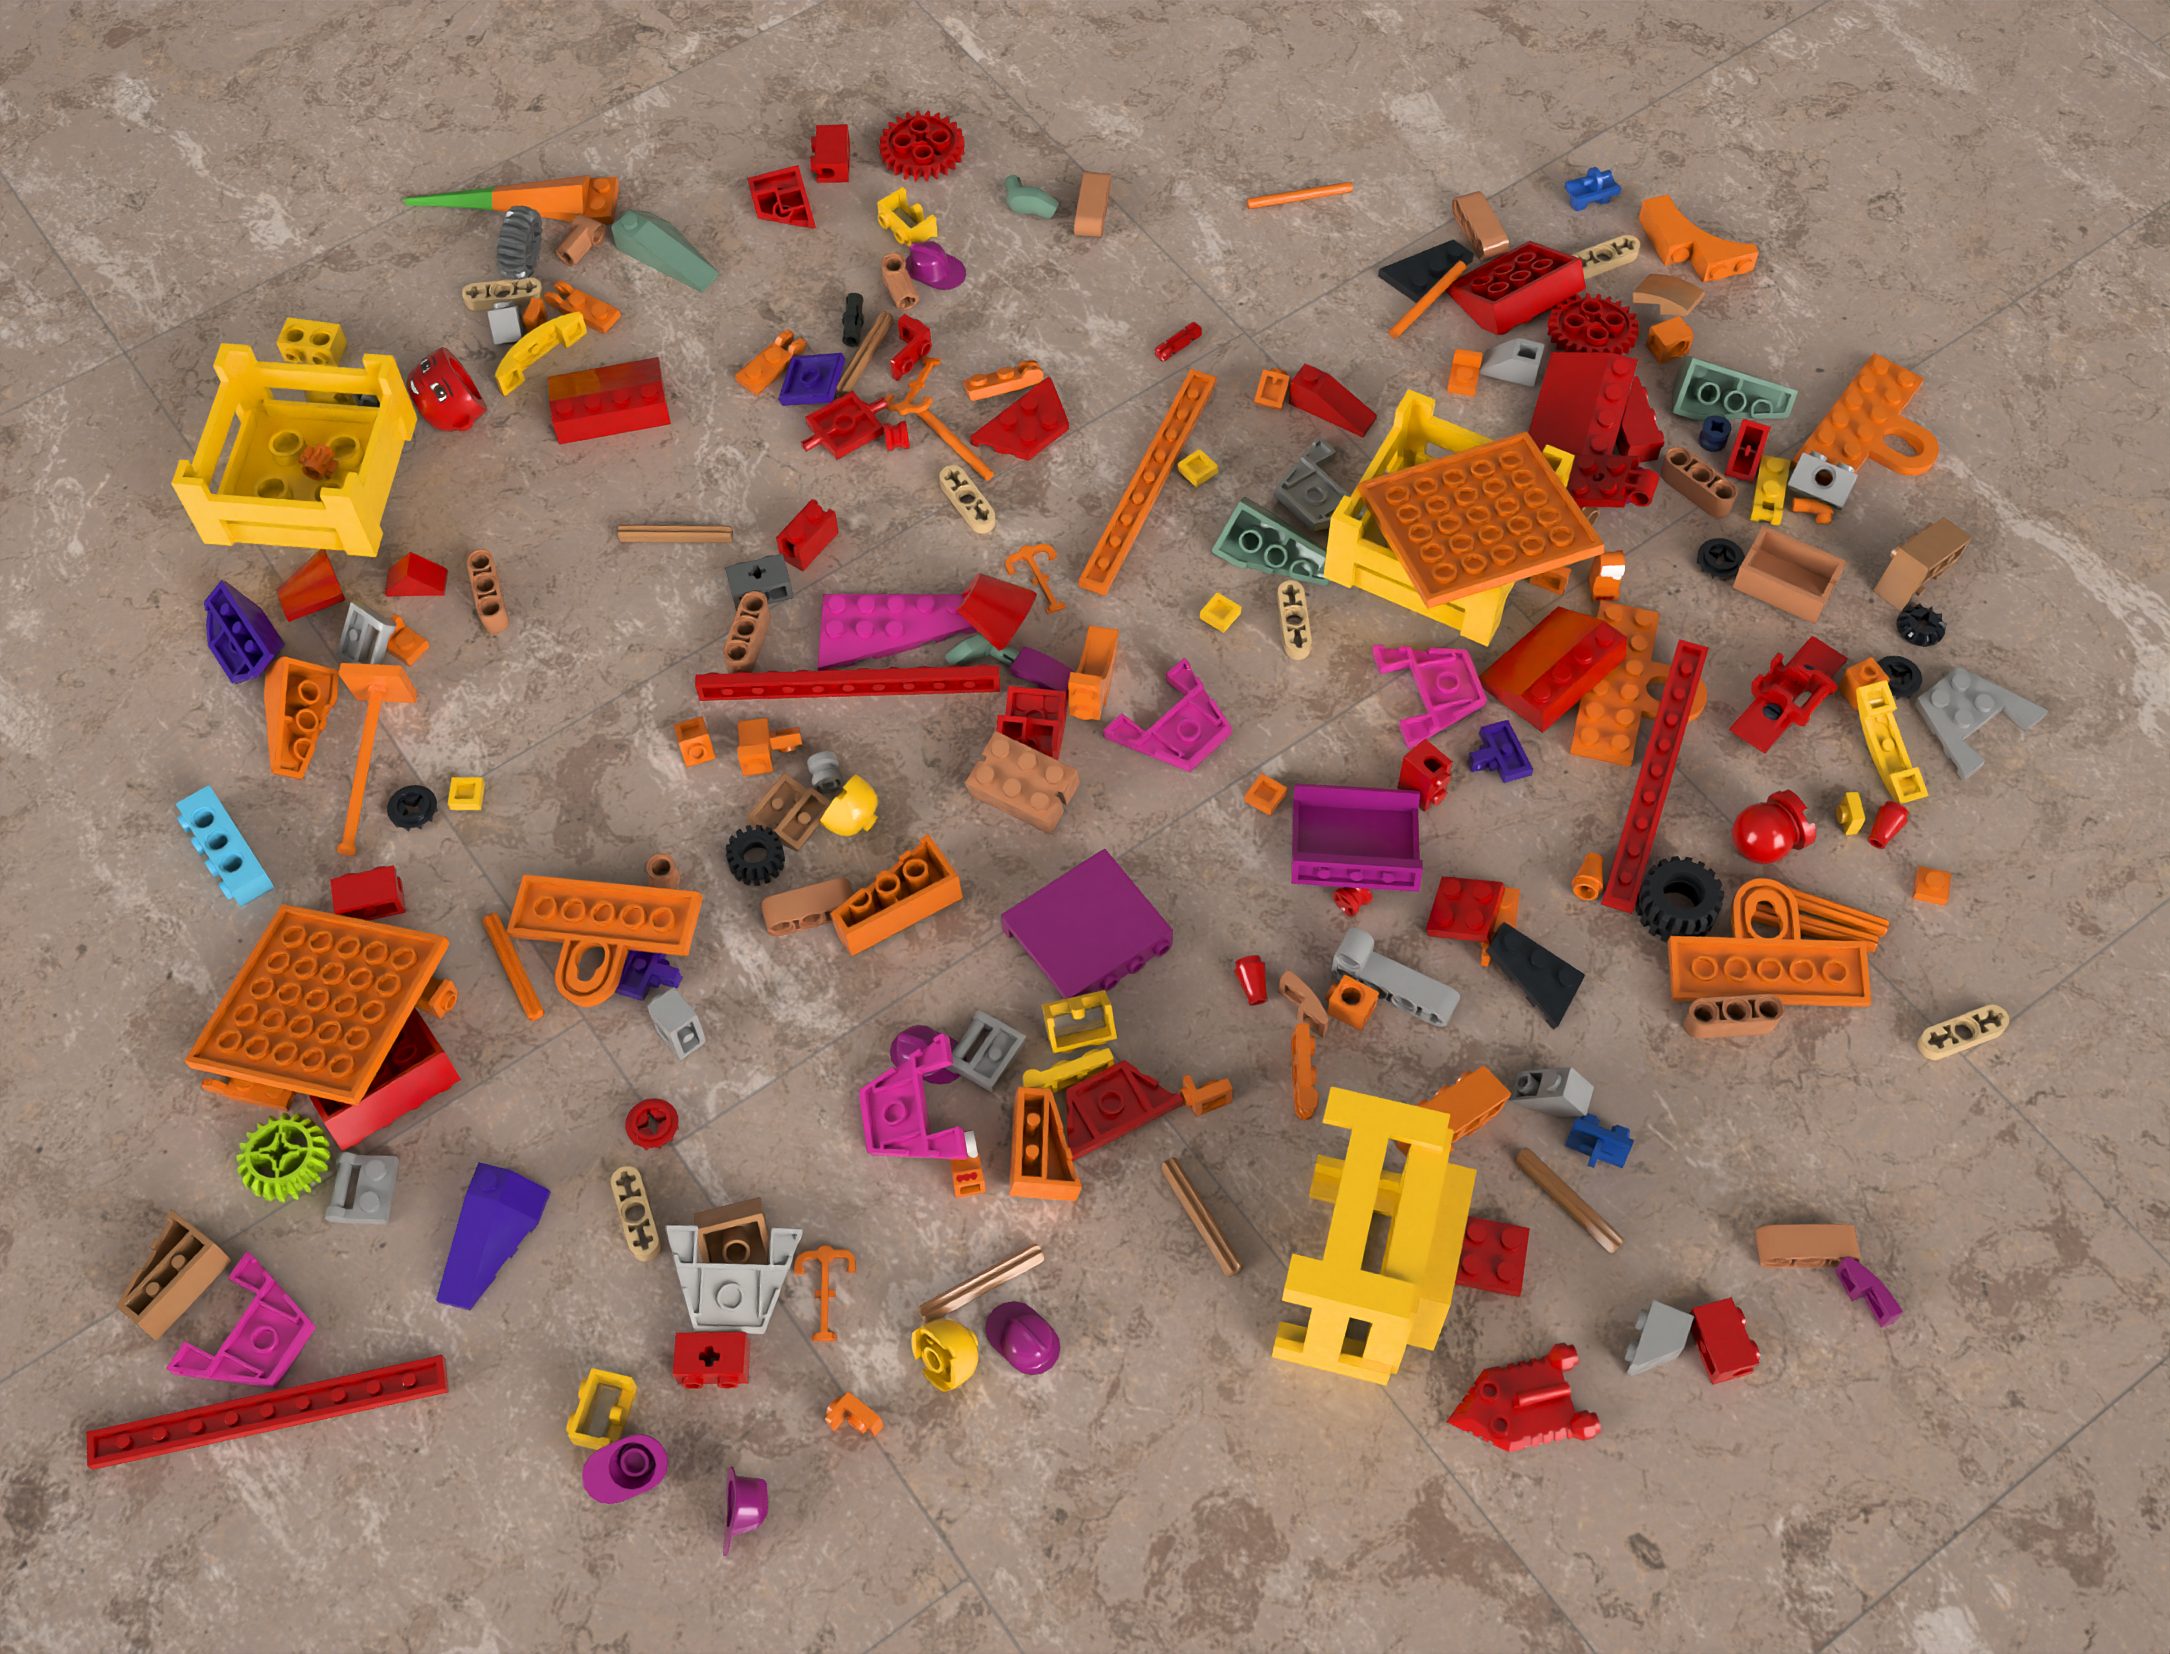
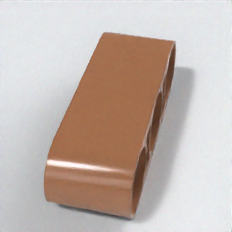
(1092, 204)
(1480, 225)
(1698, 482)
(487, 591)
(747, 622)
(804, 906)
(1746, 1007)
(1806, 1245)

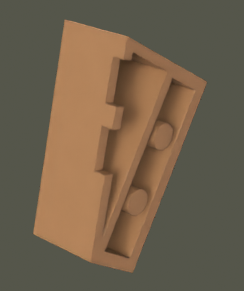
(1919, 560)
(172, 1278)

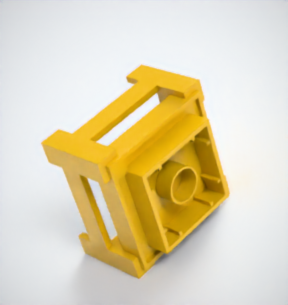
(263, 486)
(1361, 553)
(1421, 1251)

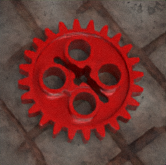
(922, 146)
(1593, 326)

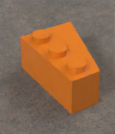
(1470, 1103)
(1039, 1153)

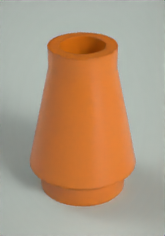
(1589, 878)

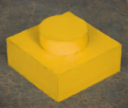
(1197, 467)
(1220, 612)
(466, 793)
(1850, 813)

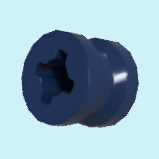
(1714, 433)

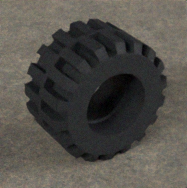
(1682, 878)

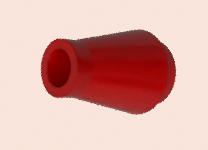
(1888, 822)
(1252, 977)

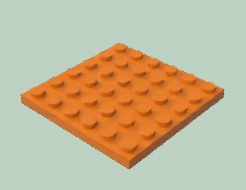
(1479, 519)
(318, 1003)

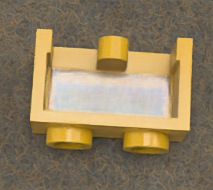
(905, 221)
(1079, 1022)
(602, 1409)

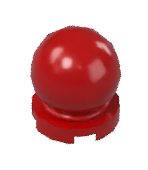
(1772, 829)

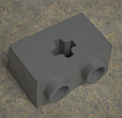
(763, 575)

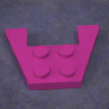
(1445, 684)
(1185, 732)
(897, 1109)
(261, 1342)

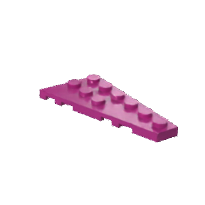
(884, 625)

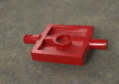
(844, 425)

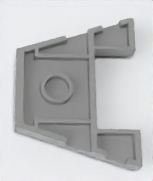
(1310, 491)
(1964, 704)
(731, 1294)

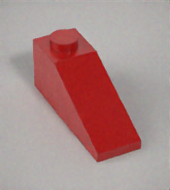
(1329, 400)

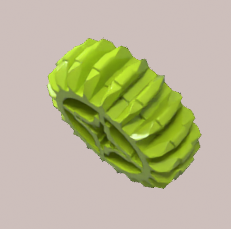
(297, 1164)

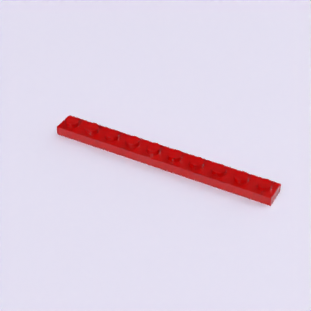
(848, 682)
(1654, 777)
(266, 1412)

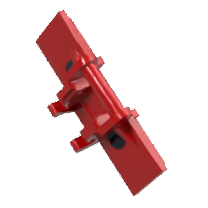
(1777, 691)

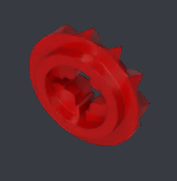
(638, 1119)

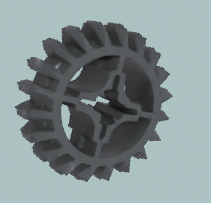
(519, 242)

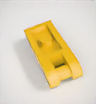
(1770, 490)
(1068, 1073)

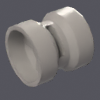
(824, 768)

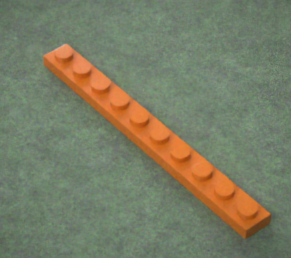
(1147, 483)

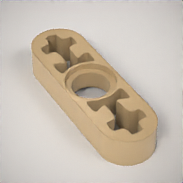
(1612, 248)
(482, 290)
(967, 510)
(1289, 630)
(1972, 1021)
(620, 1195)

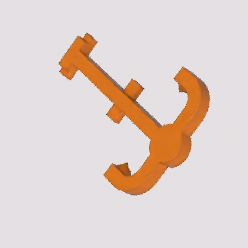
(905, 406)
(1027, 554)
(825, 1255)

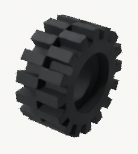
(755, 839)

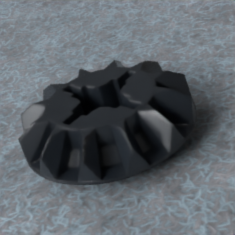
(1710, 552)
(1930, 634)
(1903, 668)
(412, 796)

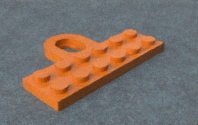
(1868, 413)
(1613, 708)
(606, 917)
(1780, 966)

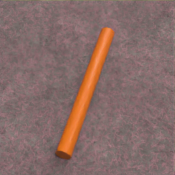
(1299, 195)
(1427, 299)
(956, 444)

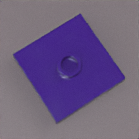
(811, 379)

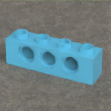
(249, 879)

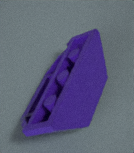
(239, 634)

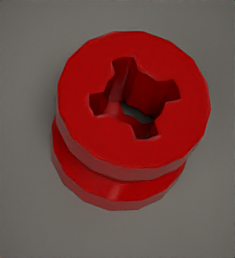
(896, 436)
(1350, 899)

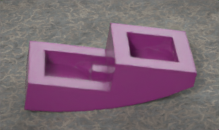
(1041, 669)
(1861, 1283)

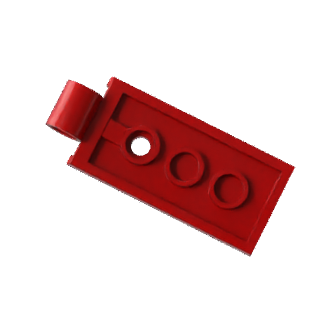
(1618, 481)

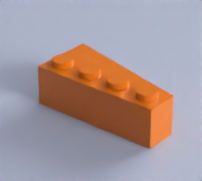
(898, 898)

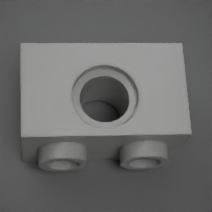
(1836, 492)
(676, 1023)

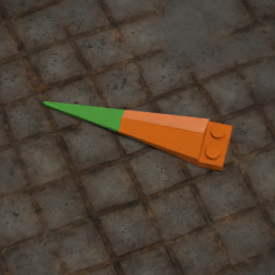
(551, 198)

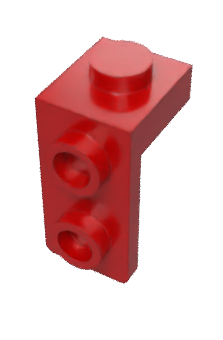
(918, 345)

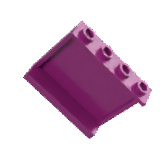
(1356, 837)
(1089, 927)

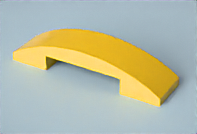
(534, 345)
(1886, 743)

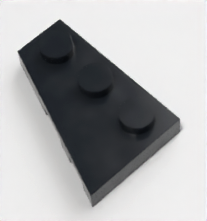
(1420, 272)
(1541, 974)

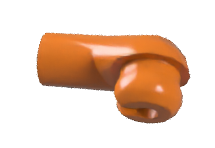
(1808, 505)

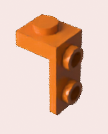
(754, 747)

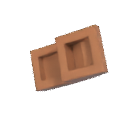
(1310, 1008)

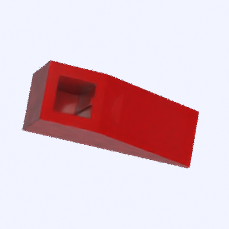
(1638, 428)

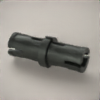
(852, 319)

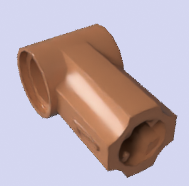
(582, 235)
(898, 281)
(658, 863)

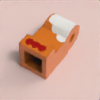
(1606, 576)
(968, 1171)

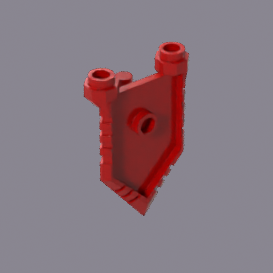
(1526, 1404)

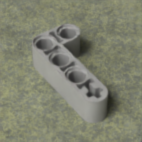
(1394, 982)

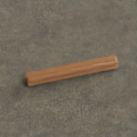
(864, 353)
(675, 533)
(1569, 1200)
(1201, 1217)
(981, 1283)

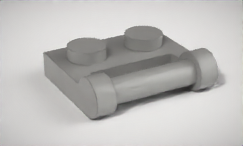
(359, 634)
(993, 1055)
(373, 1189)

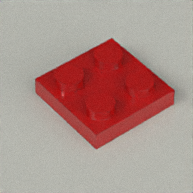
(1465, 909)
(1493, 1256)

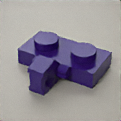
(1500, 753)
(646, 970)

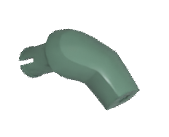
(1028, 199)
(979, 647)

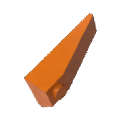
(296, 712)

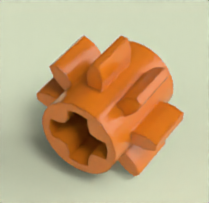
(318, 462)

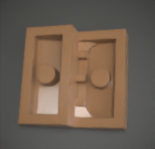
(1672, 294)
(790, 811)

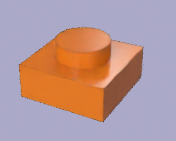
(534, 315)
(785, 739)
(1265, 794)
(1931, 885)

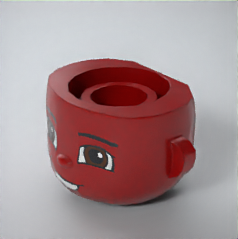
(445, 392)

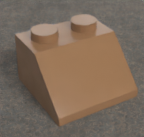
(734, 1233)

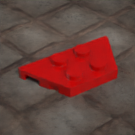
(1026, 424)
(1112, 1106)

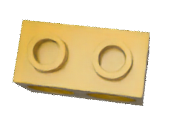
(312, 342)

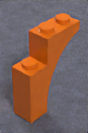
(1681, 240)
(1093, 678)

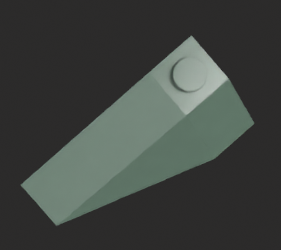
(662, 248)
(1712, 389)
(1269, 544)

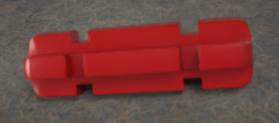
(1178, 341)

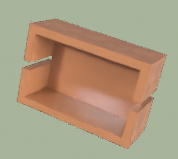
(1789, 574)
(1022, 782)

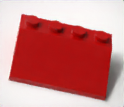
(1517, 286)
(608, 400)
(1582, 402)
(1554, 666)
(406, 1079)

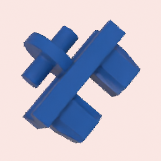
(1594, 187)
(1600, 1142)

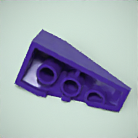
(492, 1223)

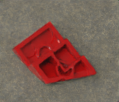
(781, 197)
(310, 588)
(995, 608)
(1035, 718)

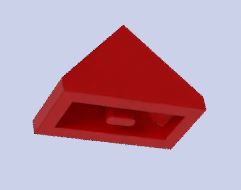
(1747, 450)
(416, 577)

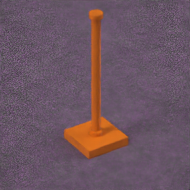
(377, 685)

